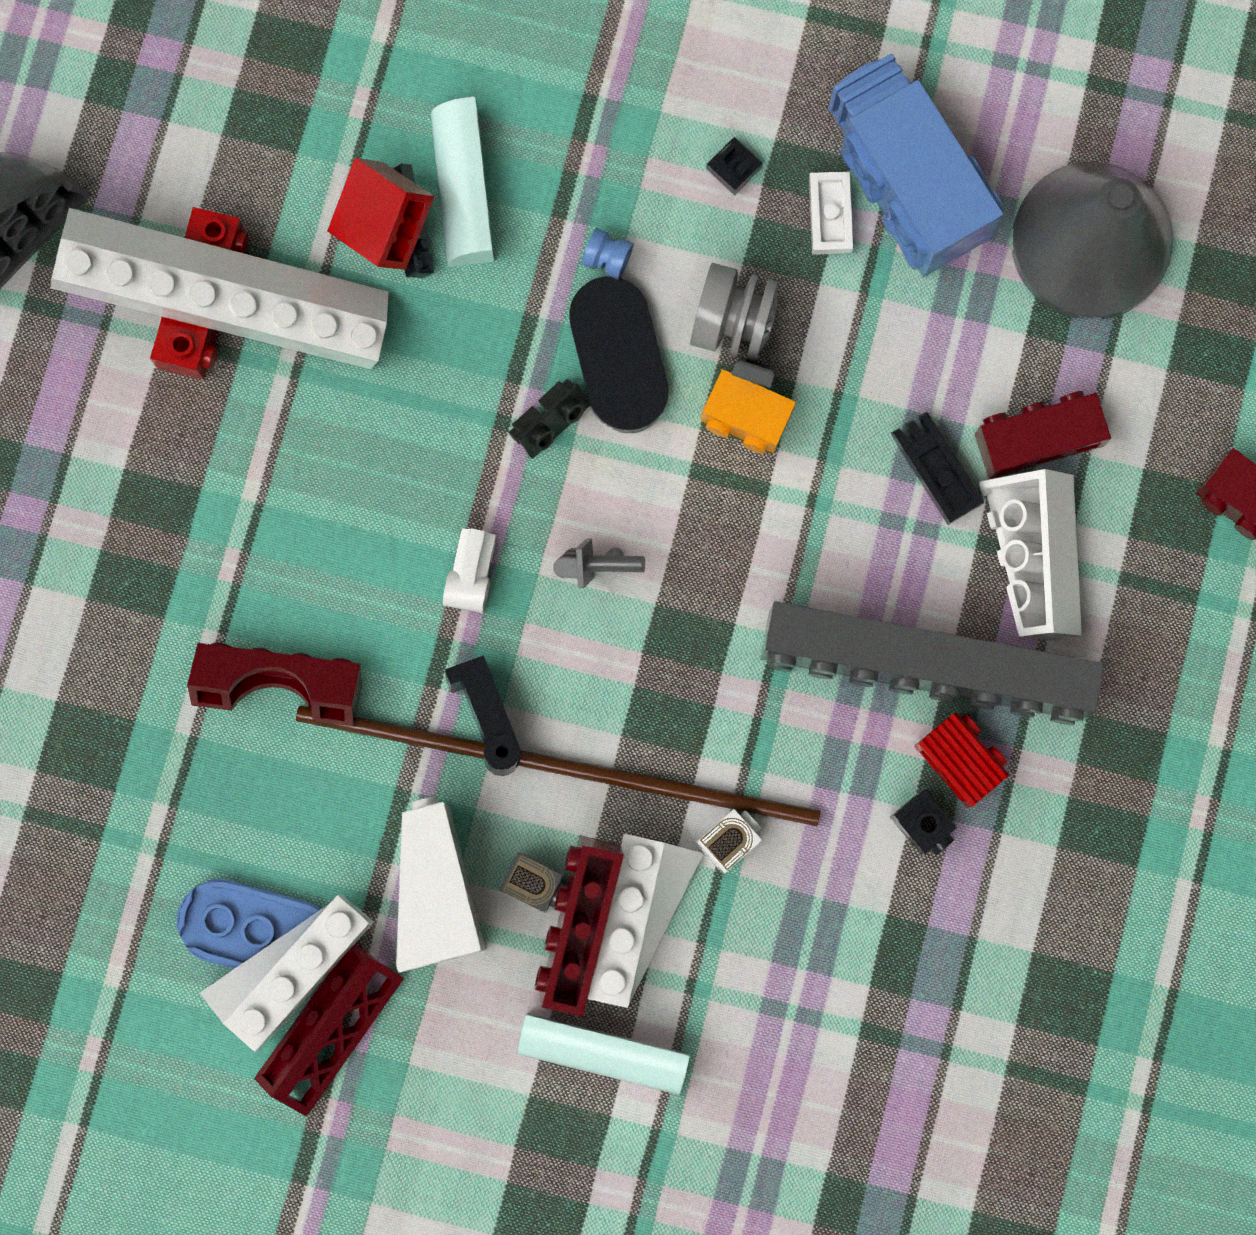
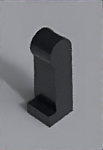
(500, 742)

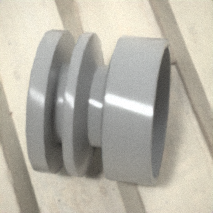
(734, 312)

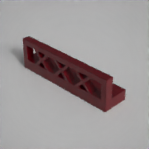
(321, 1025)

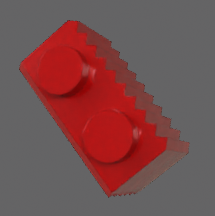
(963, 759)

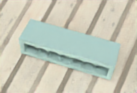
(462, 182)
(603, 1053)

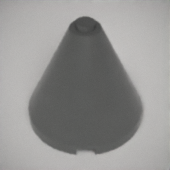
(1092, 240)

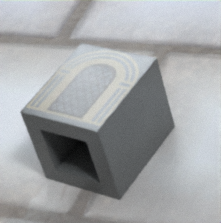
(532, 883)

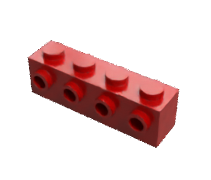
(185, 346)

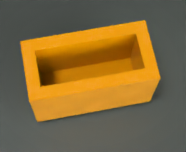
(747, 413)

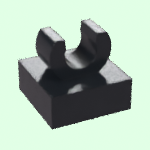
(734, 166)

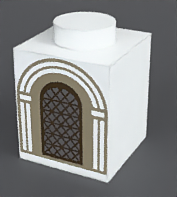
(730, 840)

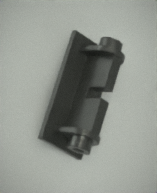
(563, 406)

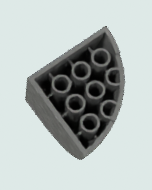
(31, 208)

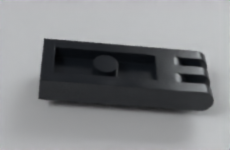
(938, 469)

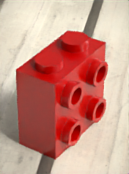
(380, 214)

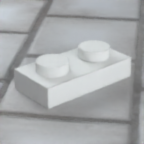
(830, 213)

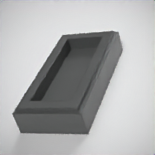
(754, 372)

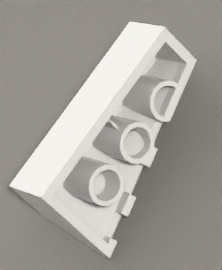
(1038, 549)
(642, 906)
(274, 982)

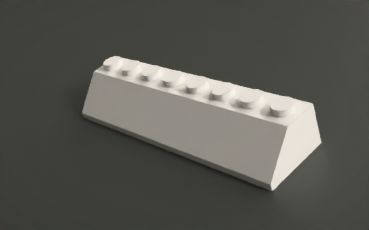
(220, 289)

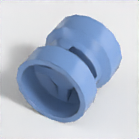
(607, 253)

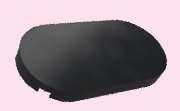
(618, 354)

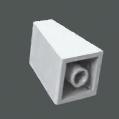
(434, 891)

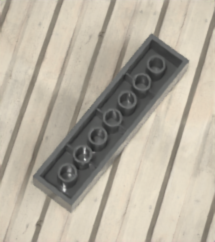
(931, 662)

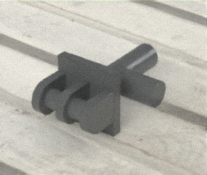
(582, 564)

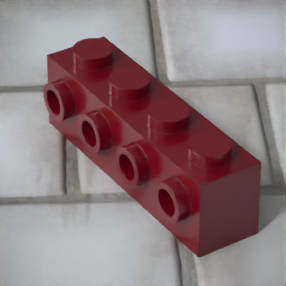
(580, 926)

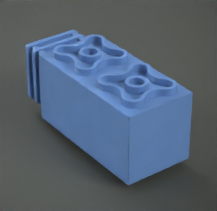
(913, 166)

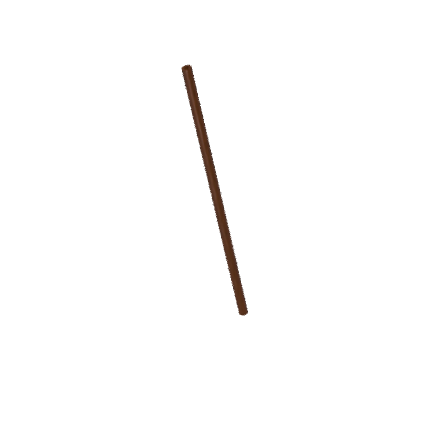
(577, 769)

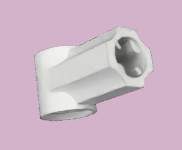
(468, 582)

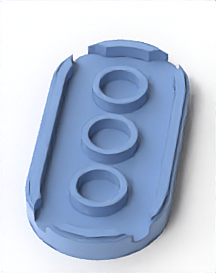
(235, 921)

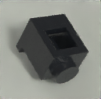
(909, 819)

